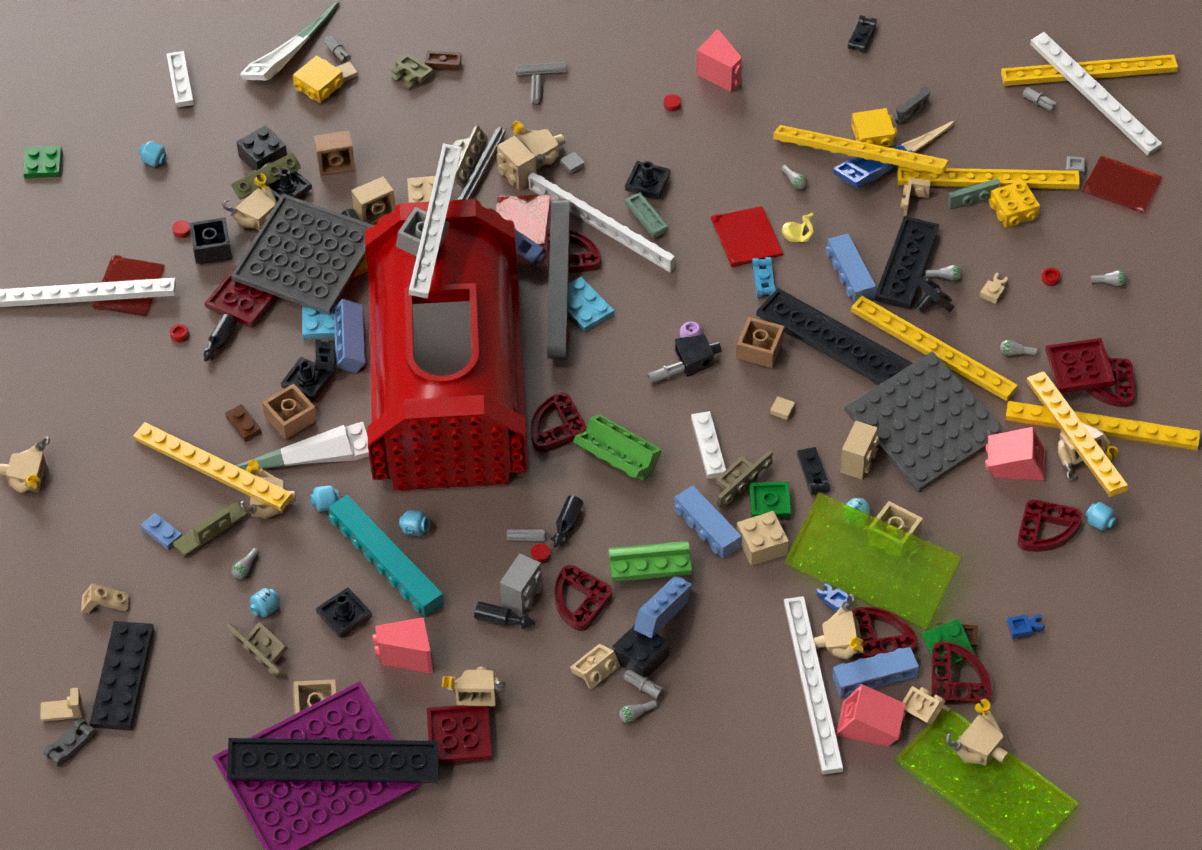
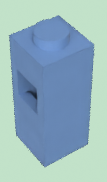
(529, 249)

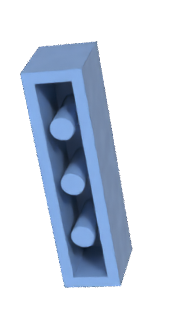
(850, 268)
(349, 336)
(707, 522)
(662, 606)
(875, 671)

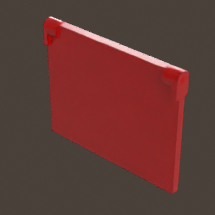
(746, 235)

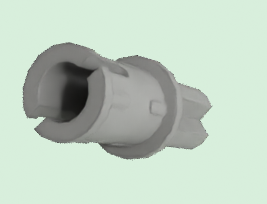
(337, 49)
(1039, 99)
(666, 372)
(643, 684)

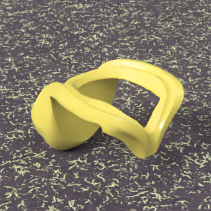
(794, 231)

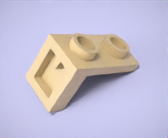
(916, 188)
(103, 596)
(63, 709)

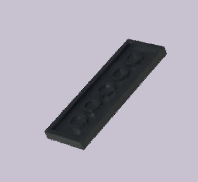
(906, 259)
(122, 675)

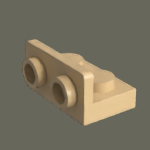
(596, 665)
(923, 705)

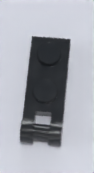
(813, 470)

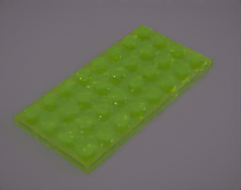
(873, 560)
(1000, 798)

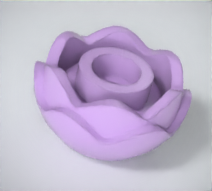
(685, 330)

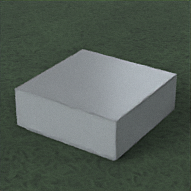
(572, 162)
(1075, 164)

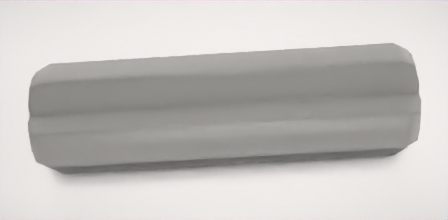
(536, 89)
(525, 535)

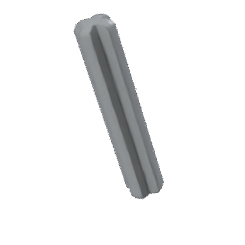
(545, 68)

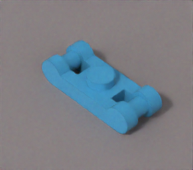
(763, 277)

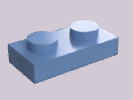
(161, 530)

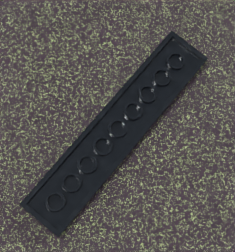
(831, 337)
(332, 760)

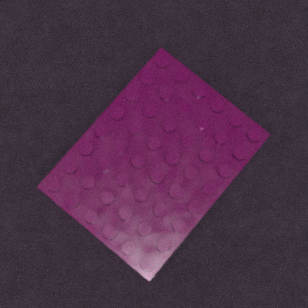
(301, 813)

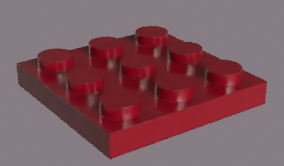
(239, 301)
(1080, 365)
(461, 733)

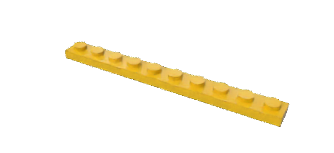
(1095, 69)
(861, 149)
(969, 177)
(927, 343)
(1110, 426)
(1077, 434)
(213, 466)

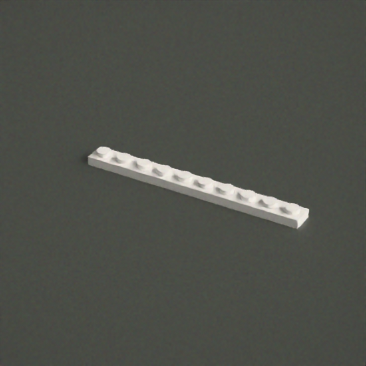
(1096, 93)
(434, 221)
(604, 223)
(87, 292)
(813, 686)

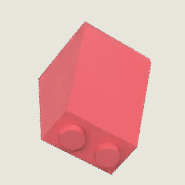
(719, 62)
(1016, 455)
(404, 645)
(871, 717)

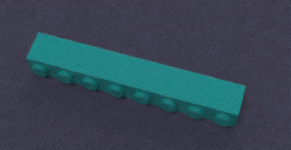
(385, 556)

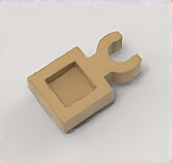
(994, 290)

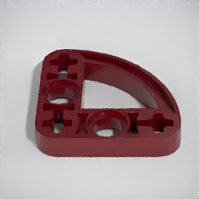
(586, 243)
(1117, 399)
(566, 428)
(1036, 516)
(593, 596)
(890, 618)
(950, 687)

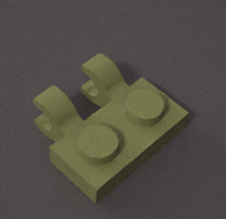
(413, 68)

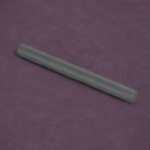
(482, 164)

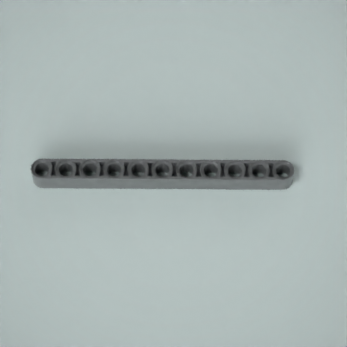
(558, 279)

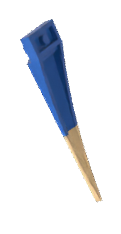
(862, 171)

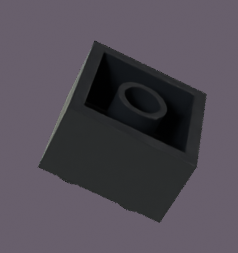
(260, 148)
(210, 240)
(641, 652)

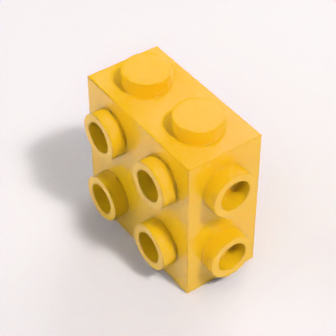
(318, 79)
(874, 127)
(1014, 204)

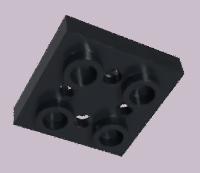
(647, 175)
(286, 185)
(933, 293)
(304, 374)
(340, 607)

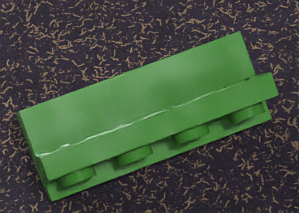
(619, 447)
(650, 561)

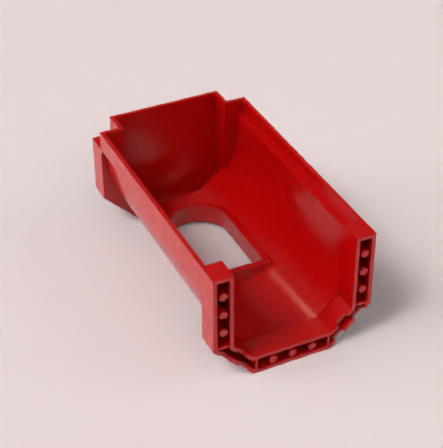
(460, 424)

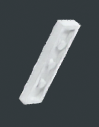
(180, 79)
(708, 444)

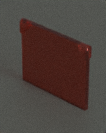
(1121, 184)
(528, 213)
(128, 270)

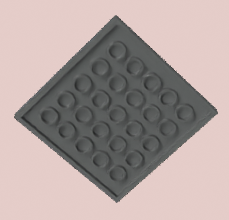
(304, 254)
(925, 420)

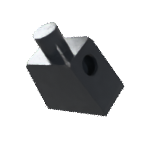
(696, 353)

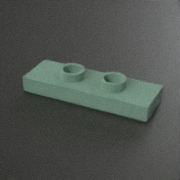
(972, 194)
(646, 215)

